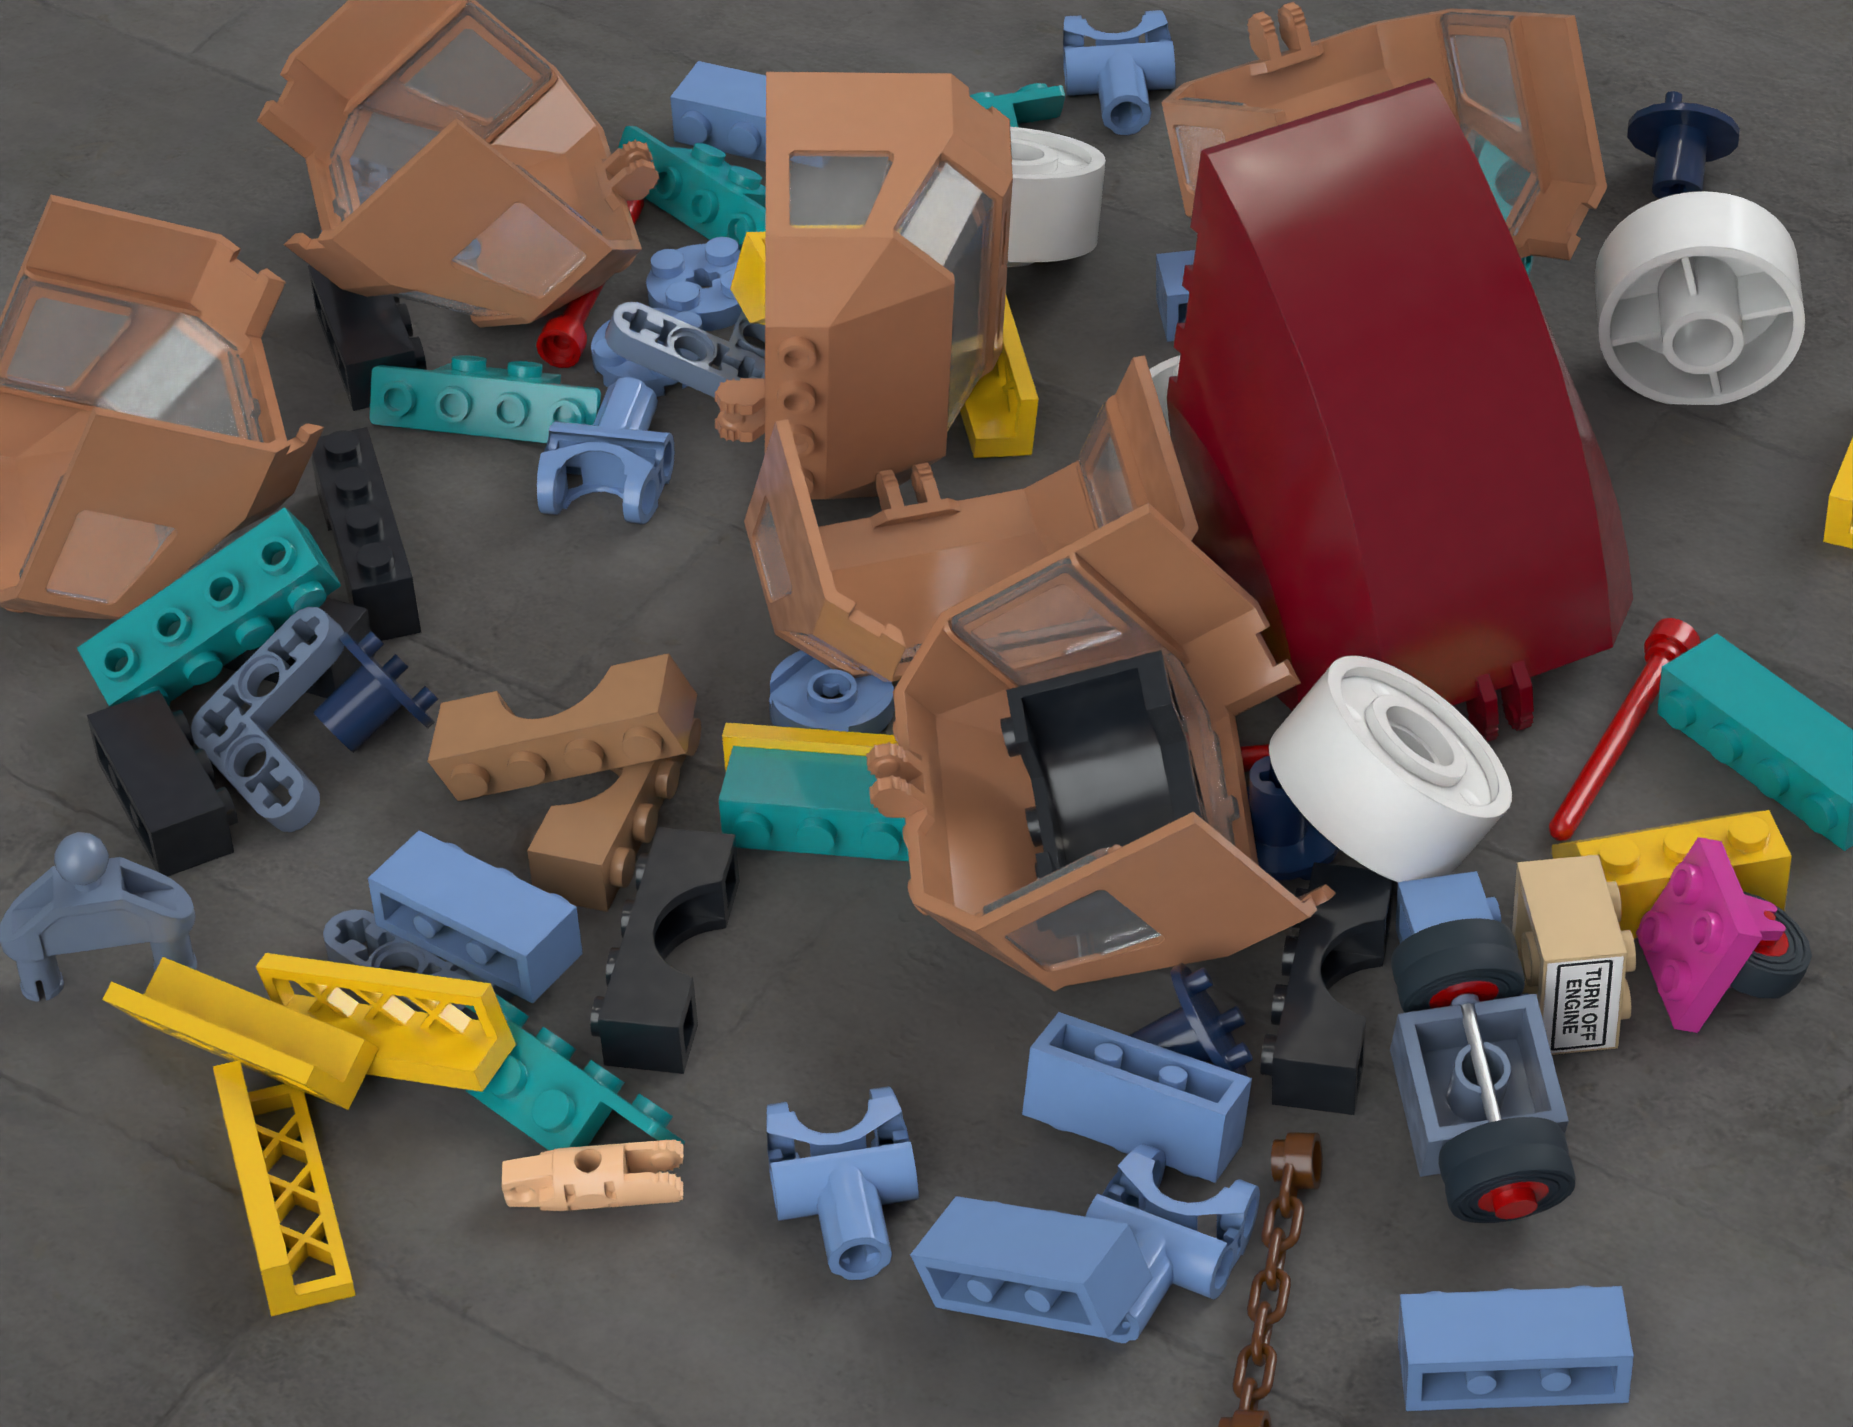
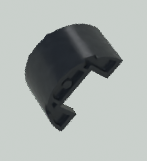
(1102, 757)

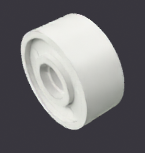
(1053, 197)
(1699, 299)
(1389, 770)

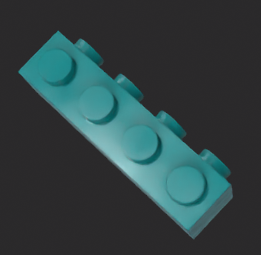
(211, 613)

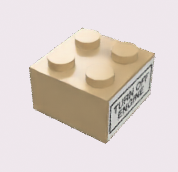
(1573, 951)

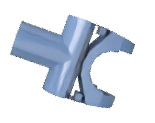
(1119, 68)
(610, 455)
(844, 1180)
(1170, 1235)

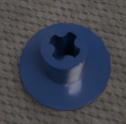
(1681, 142)
(370, 696)
(1282, 834)
(1197, 1025)

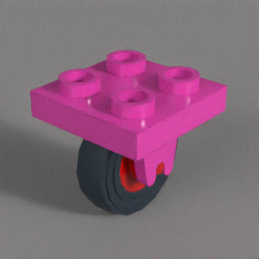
(1717, 937)

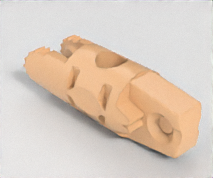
(595, 1176)

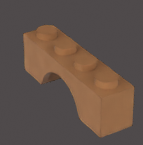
(630, 718)
(592, 844)

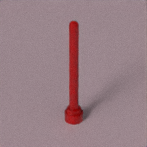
(564, 336)
(1665, 643)

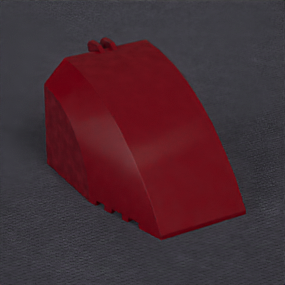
(1389, 413)

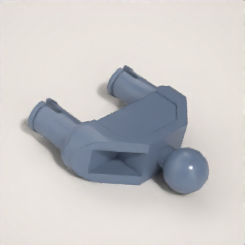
(92, 906)

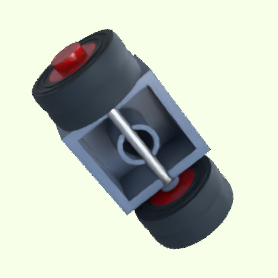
(1478, 1073)

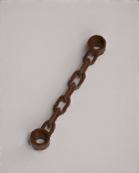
(1297, 1165)

